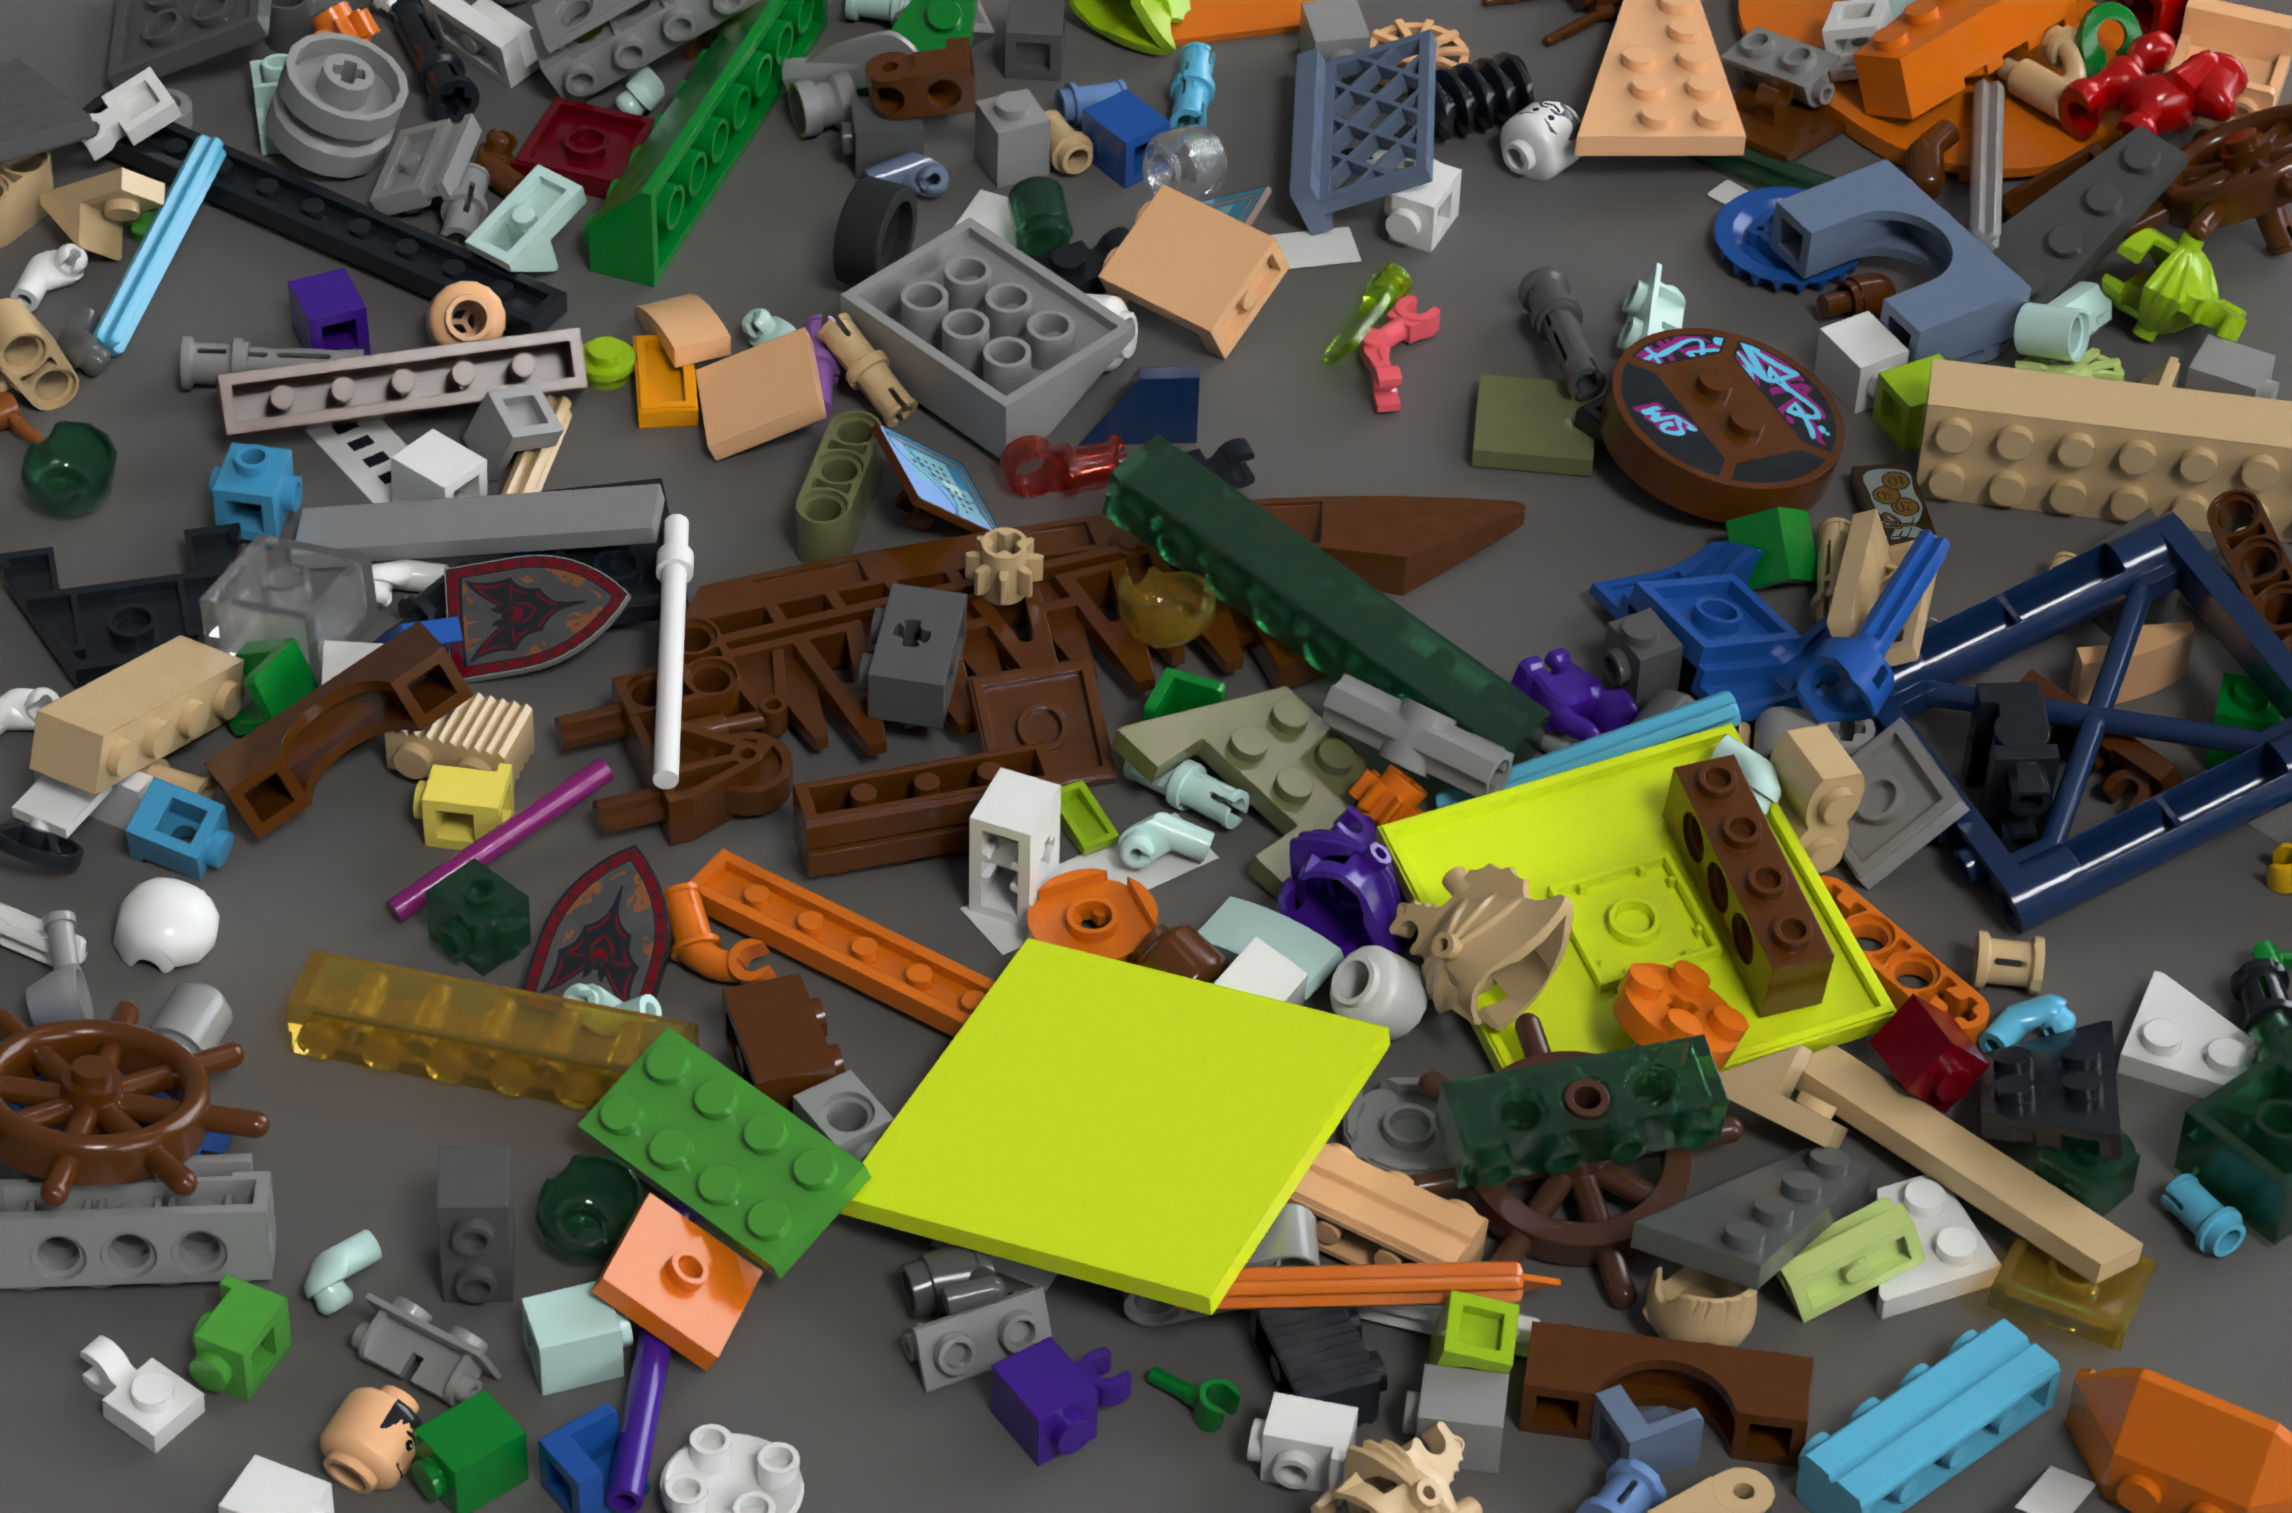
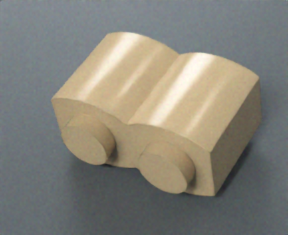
(1817, 791)

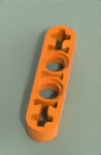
(1907, 957)

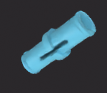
(1193, 85)

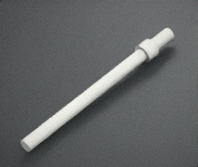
(674, 570)

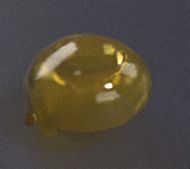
(1166, 607)

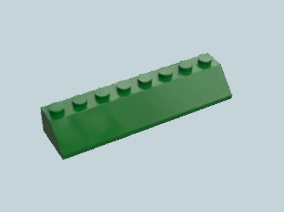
(699, 139)

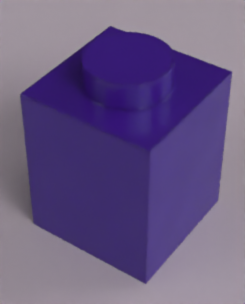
(329, 312)

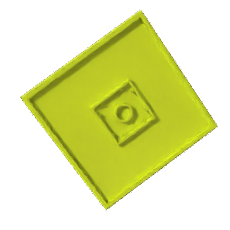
(1608, 849)
(1118, 1124)

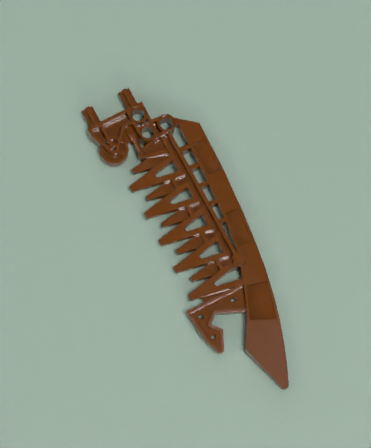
(776, 635)

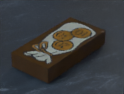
(1895, 495)

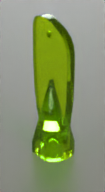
(1381, 294)

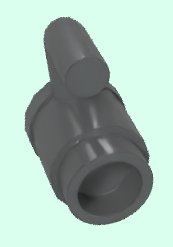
(950, 1282)

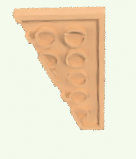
(1661, 88)

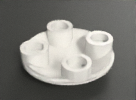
(732, 1475)

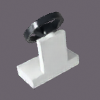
(57, 809)

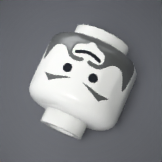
(1541, 139)

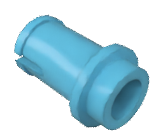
(2216, 1227)

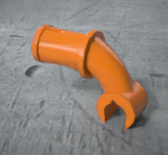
(702, 949)

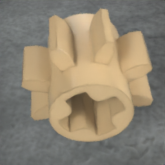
(1004, 566)

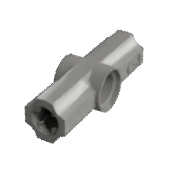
(1416, 737)

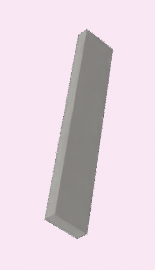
(489, 523)

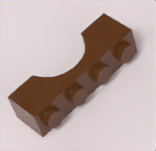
(391, 689)
(1745, 1395)

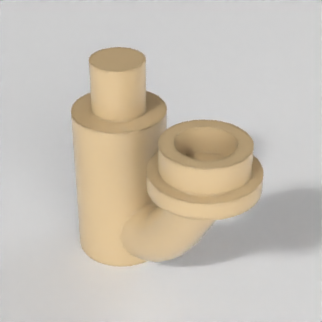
(2039, 84)

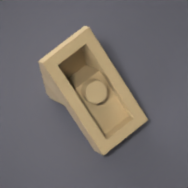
(97, 206)
(1766, 1089)

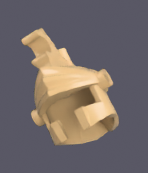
(1486, 939)
(1401, 1478)

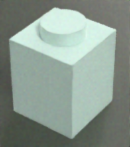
(574, 1338)

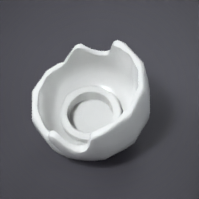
(166, 924)

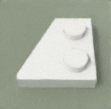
(2182, 1042)
(1954, 1250)

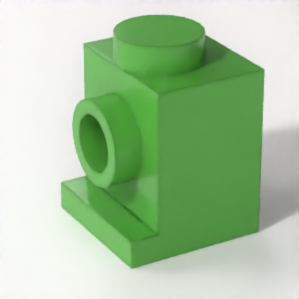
(240, 1339)

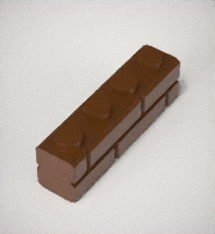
(901, 810)

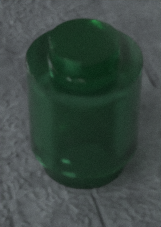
(1039, 215)

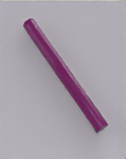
(506, 834)

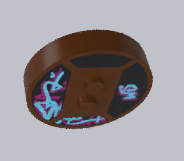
(1720, 424)

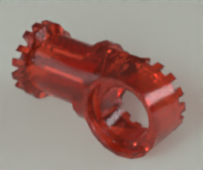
(1064, 466)

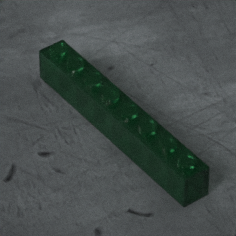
(1310, 596)

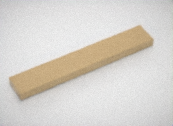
(1969, 1166)

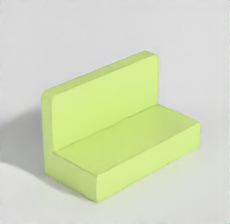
(1852, 1258)

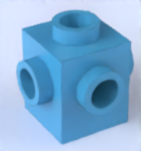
(255, 489)

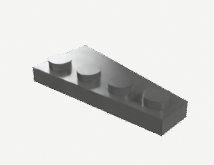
(2087, 214)
(1759, 1219)

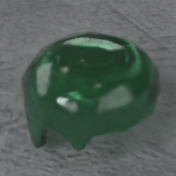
(70, 469)
(587, 1207)

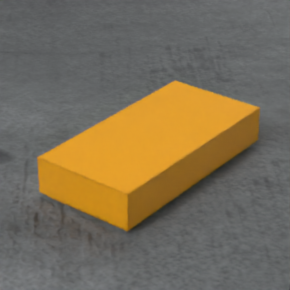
(663, 392)

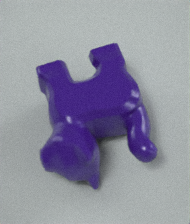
(1573, 697)

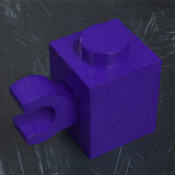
(1053, 1401)

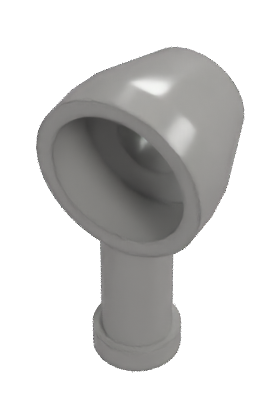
(63, 991)

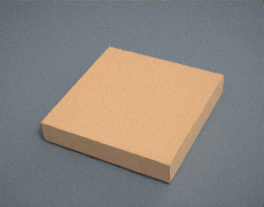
(760, 394)

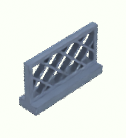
(1323, 133)

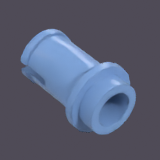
(1074, 98)

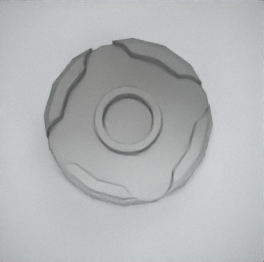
(1395, 1128)

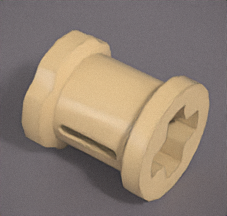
(2029, 953)

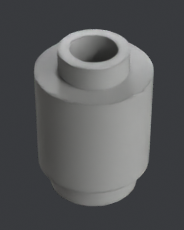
(194, 1016)

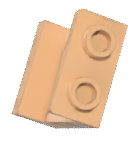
(2252, 36)
(1195, 268)

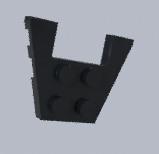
(115, 622)

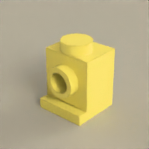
(463, 804)

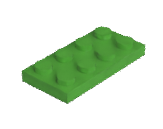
(724, 1152)

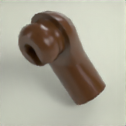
(497, 159)
(1926, 159)

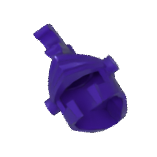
(1344, 885)

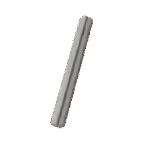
(1986, 163)

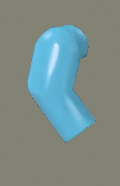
(2021, 1018)

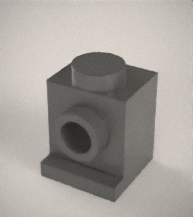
(1640, 656)

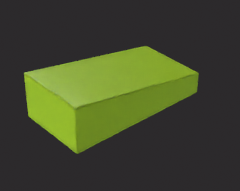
(1085, 820)

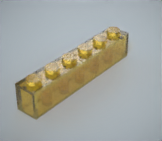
(467, 1030)

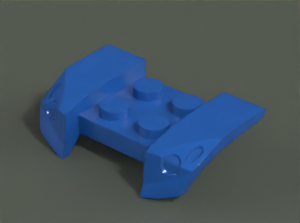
(1723, 626)

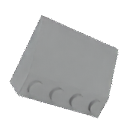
(986, 334)

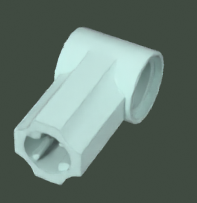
(2064, 324)

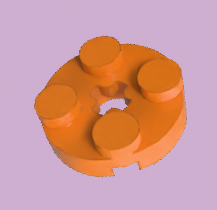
(1085, 895)
(1674, 1004)

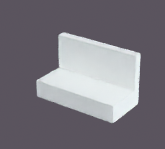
(487, 38)

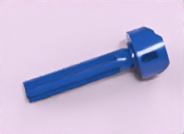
(1854, 669)

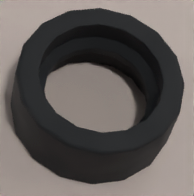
(873, 229)

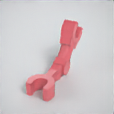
(1375, 348)

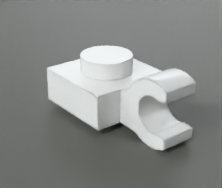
(143, 1402)

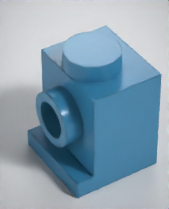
(174, 813)

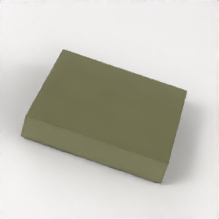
(1530, 427)

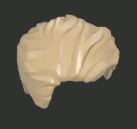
(1700, 1307)

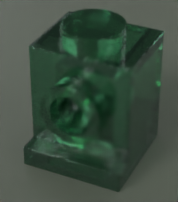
(2100, 1180)

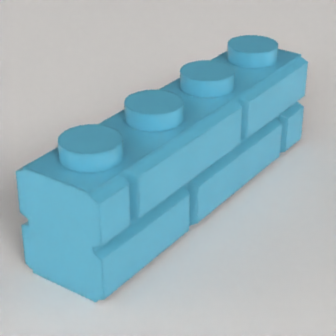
(1930, 1425)

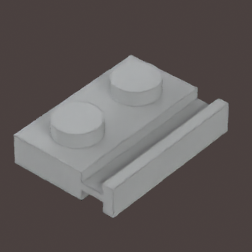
(425, 165)

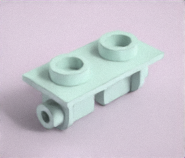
(1650, 309)

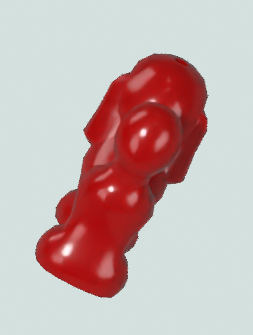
(2159, 102)

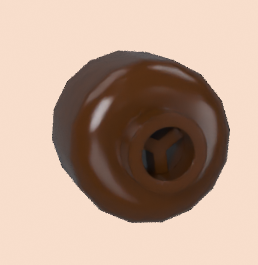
(1180, 952)

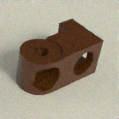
(923, 82)

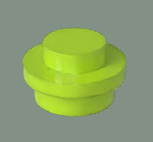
(608, 362)

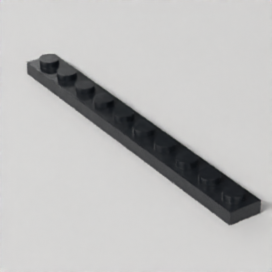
(344, 226)

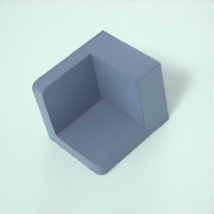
(1653, 1436)

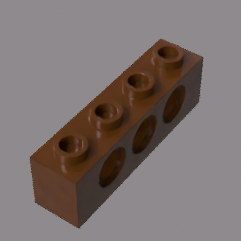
(1748, 886)

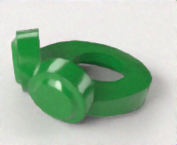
(2086, 39)

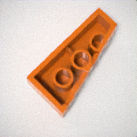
(1940, 42)

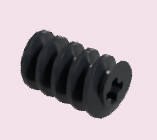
(1478, 93)

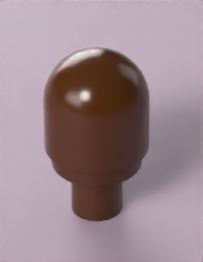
(1856, 296)

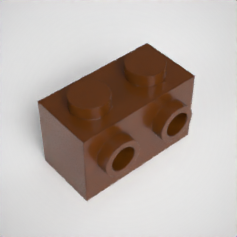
(779, 1037)

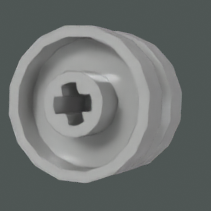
(336, 104)

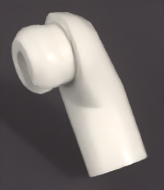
(49, 272)
(403, 575)
(20, 707)

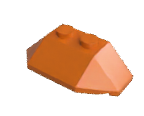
(2176, 1447)

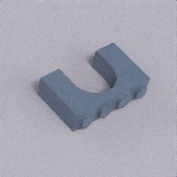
(1888, 215)

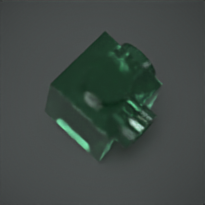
(478, 917)

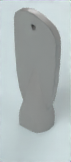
(845, 56)

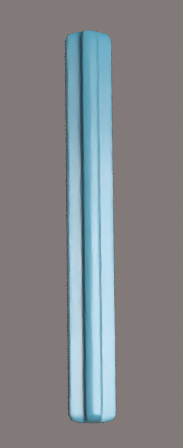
(159, 244)
(1660, 728)

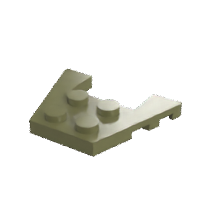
(1266, 746)

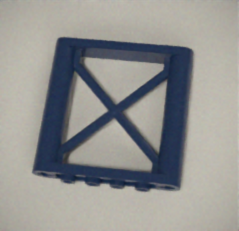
(2130, 570)

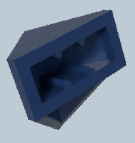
(1159, 402)

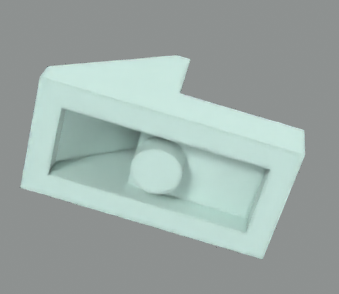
(526, 221)

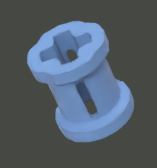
(1615, 1494)

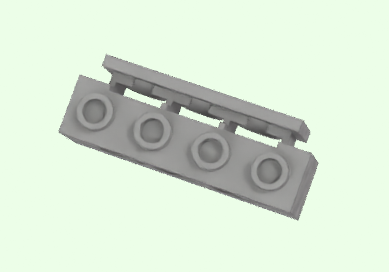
(624, 42)
(141, 1230)

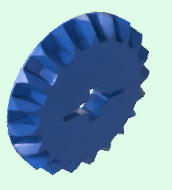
(1744, 237)

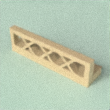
(1863, 575)

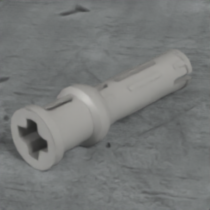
(204, 361)

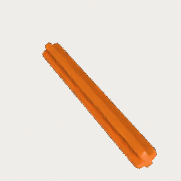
(1371, 1285)

